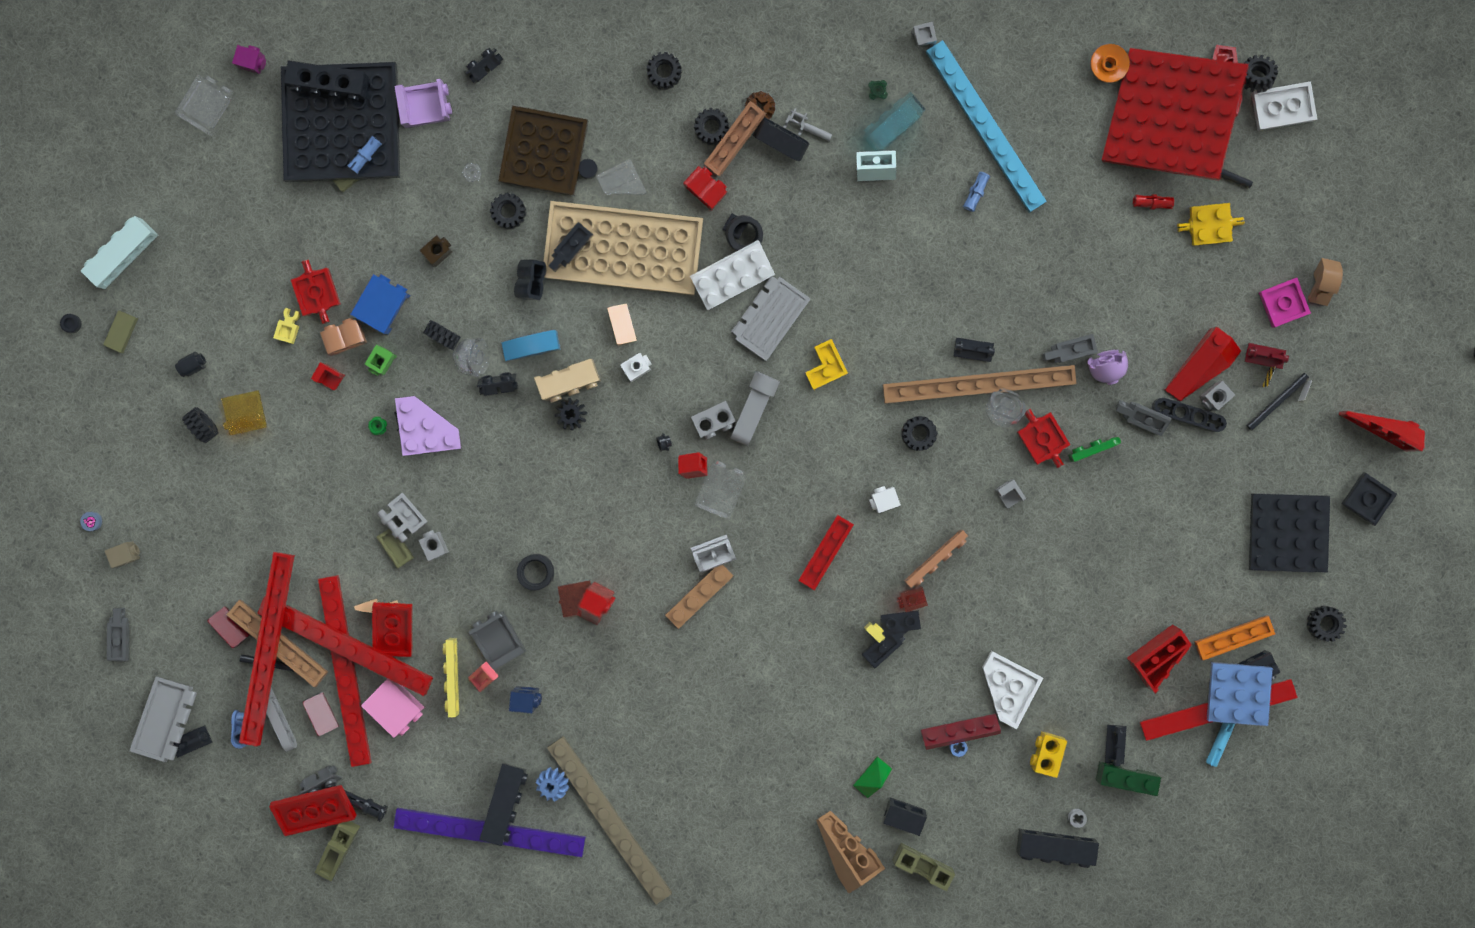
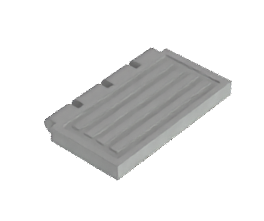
(772, 318)
(162, 720)

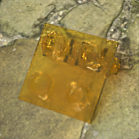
(243, 413)

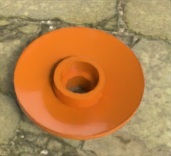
(1116, 56)

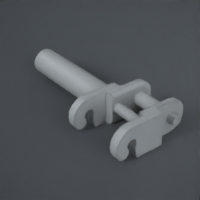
(807, 127)

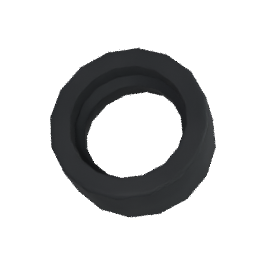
(738, 220)
(535, 586)

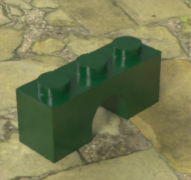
(1130, 780)

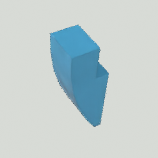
(531, 345)

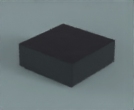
(739, 228)

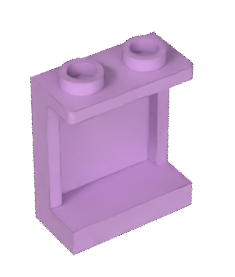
(423, 104)

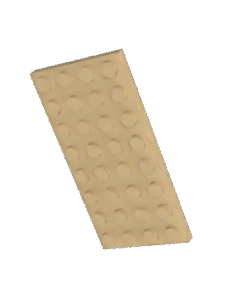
(627, 247)

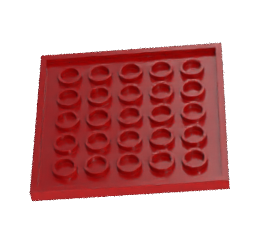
(1175, 113)

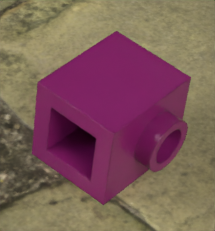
(249, 59)

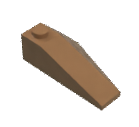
(850, 858)

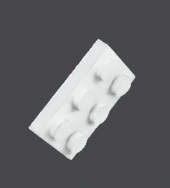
(1284, 106)

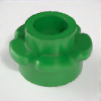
(372, 425)

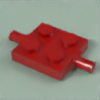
(315, 292)
(1043, 438)

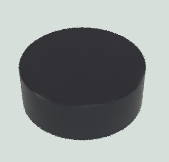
(588, 169)
(70, 323)

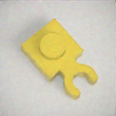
(286, 329)
(875, 630)

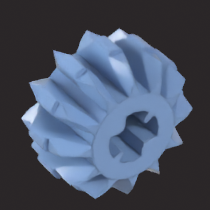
(552, 784)

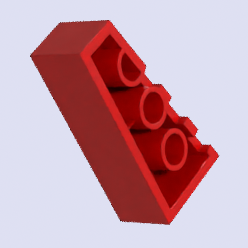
(595, 603)

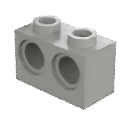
(711, 415)

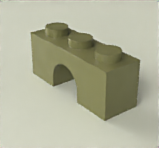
(931, 869)

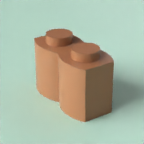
(343, 336)

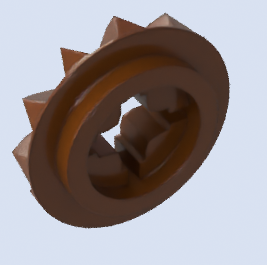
(762, 97)

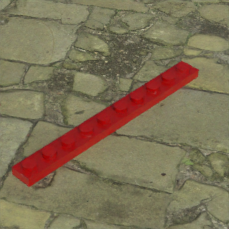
(266, 649)
(355, 650)
(345, 675)

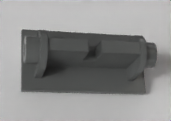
(327, 779)

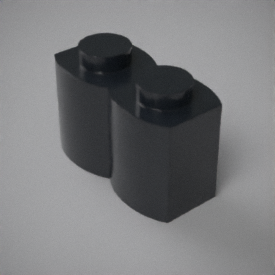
(530, 279)

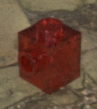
(912, 599)

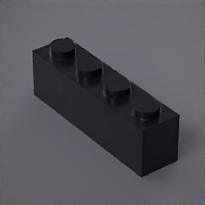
(503, 804)
(1057, 847)

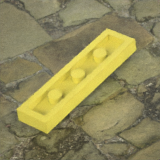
(451, 685)

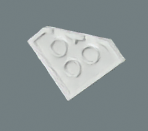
(1010, 687)

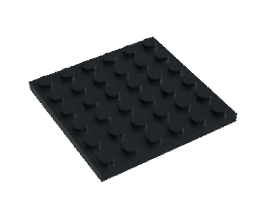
(326, 132)

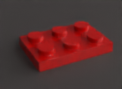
(392, 628)

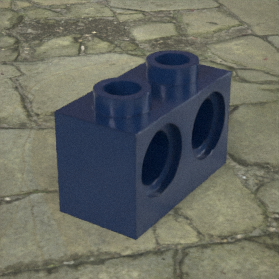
(524, 699)

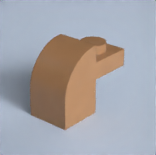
(1328, 281)

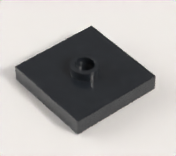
(1369, 498)

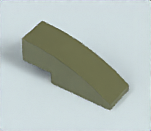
(337, 849)

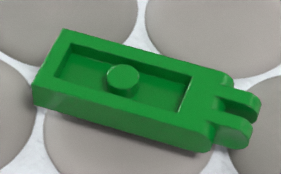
(1096, 447)

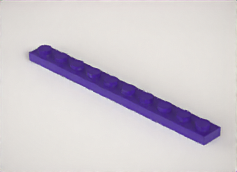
(472, 829)

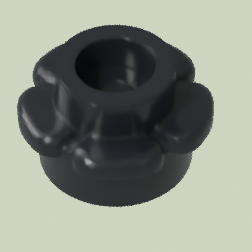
(663, 442)

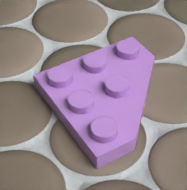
(423, 429)

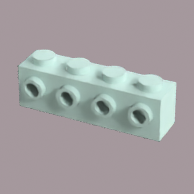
(118, 252)

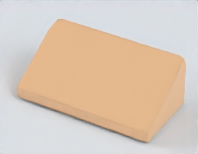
(622, 324)

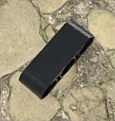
(781, 139)

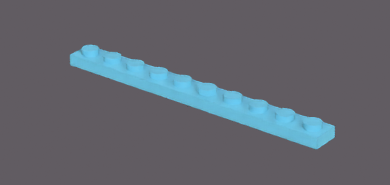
(986, 126)

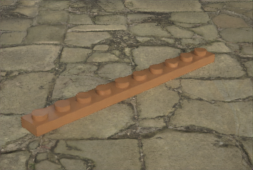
(979, 384)

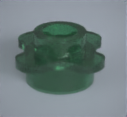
(873, 85)

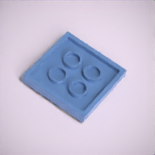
(1239, 694)

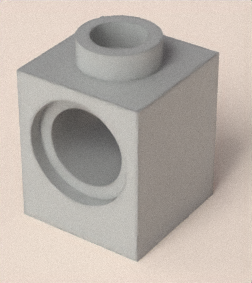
(1224, 393)
(441, 546)

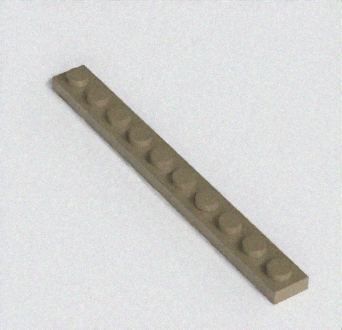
(609, 820)

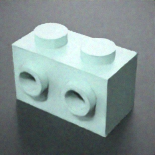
(876, 165)

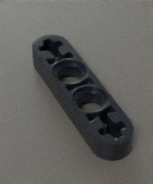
(1188, 417)

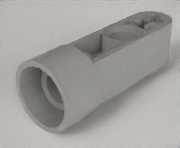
(762, 388)

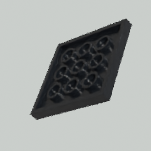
(1289, 533)

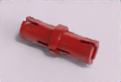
(1153, 201)

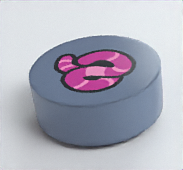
(91, 521)

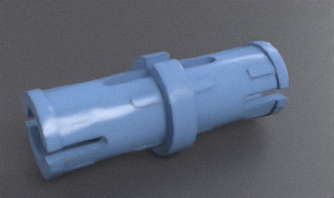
(364, 154)
(976, 191)

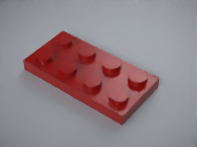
(313, 810)

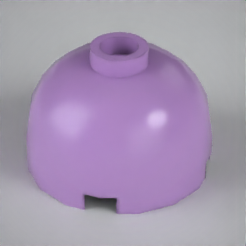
(1109, 367)

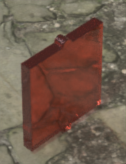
(571, 596)

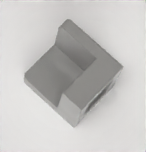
(924, 34)
(1010, 493)

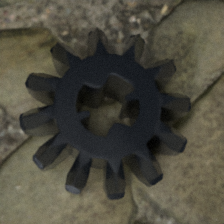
(569, 407)

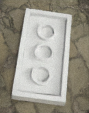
(732, 275)

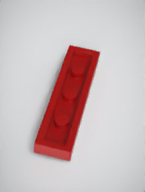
(825, 552)

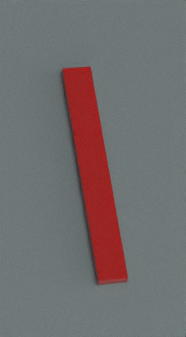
(1197, 715)

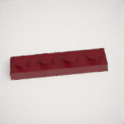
(960, 731)

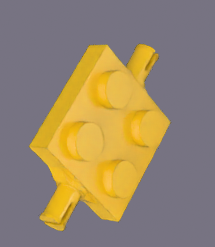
(1210, 224)

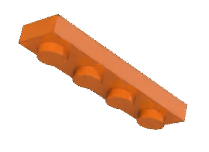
(1234, 637)

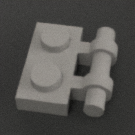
(406, 513)

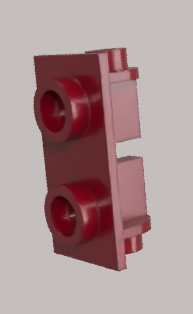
(1266, 356)

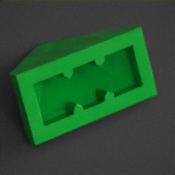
(873, 777)

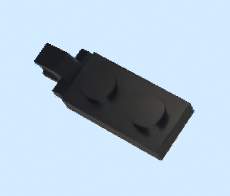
(570, 246)
(878, 652)

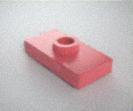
(483, 676)

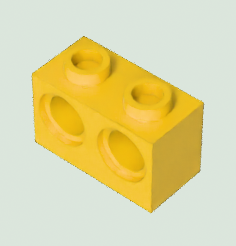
(1054, 754)

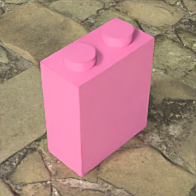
(393, 707)

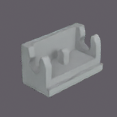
(713, 553)

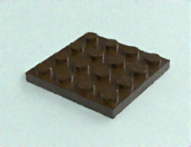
(543, 150)

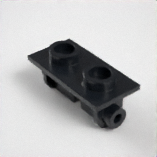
(477, 68)
(974, 349)
(489, 384)
(900, 622)
(192, 741)
(1115, 744)

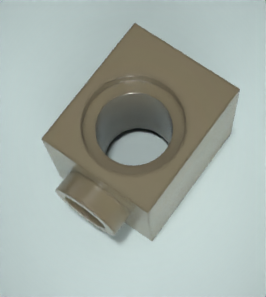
(122, 554)

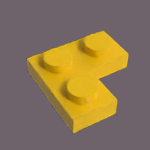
(831, 367)

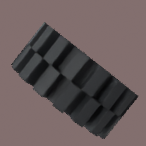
(661, 59)
(1266, 67)
(711, 114)
(519, 210)
(441, 335)
(200, 425)
(930, 437)
(1335, 631)

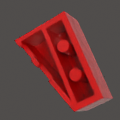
(1159, 656)

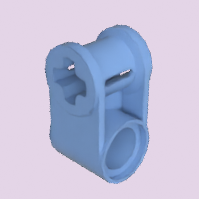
(236, 721)

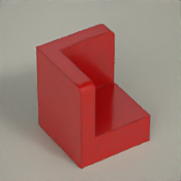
(327, 376)
(692, 465)

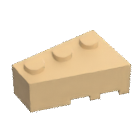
(568, 381)

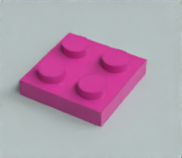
(1284, 302)

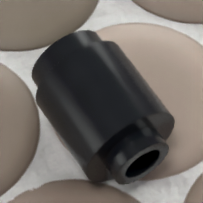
(190, 364)

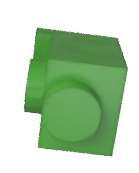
(378, 353)

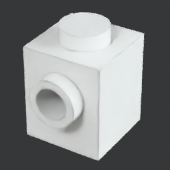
(636, 366)
(884, 499)

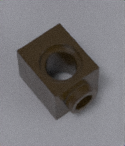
(428, 250)

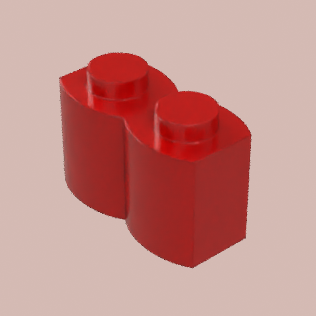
(705, 187)

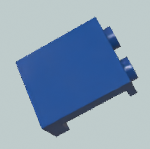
(380, 303)

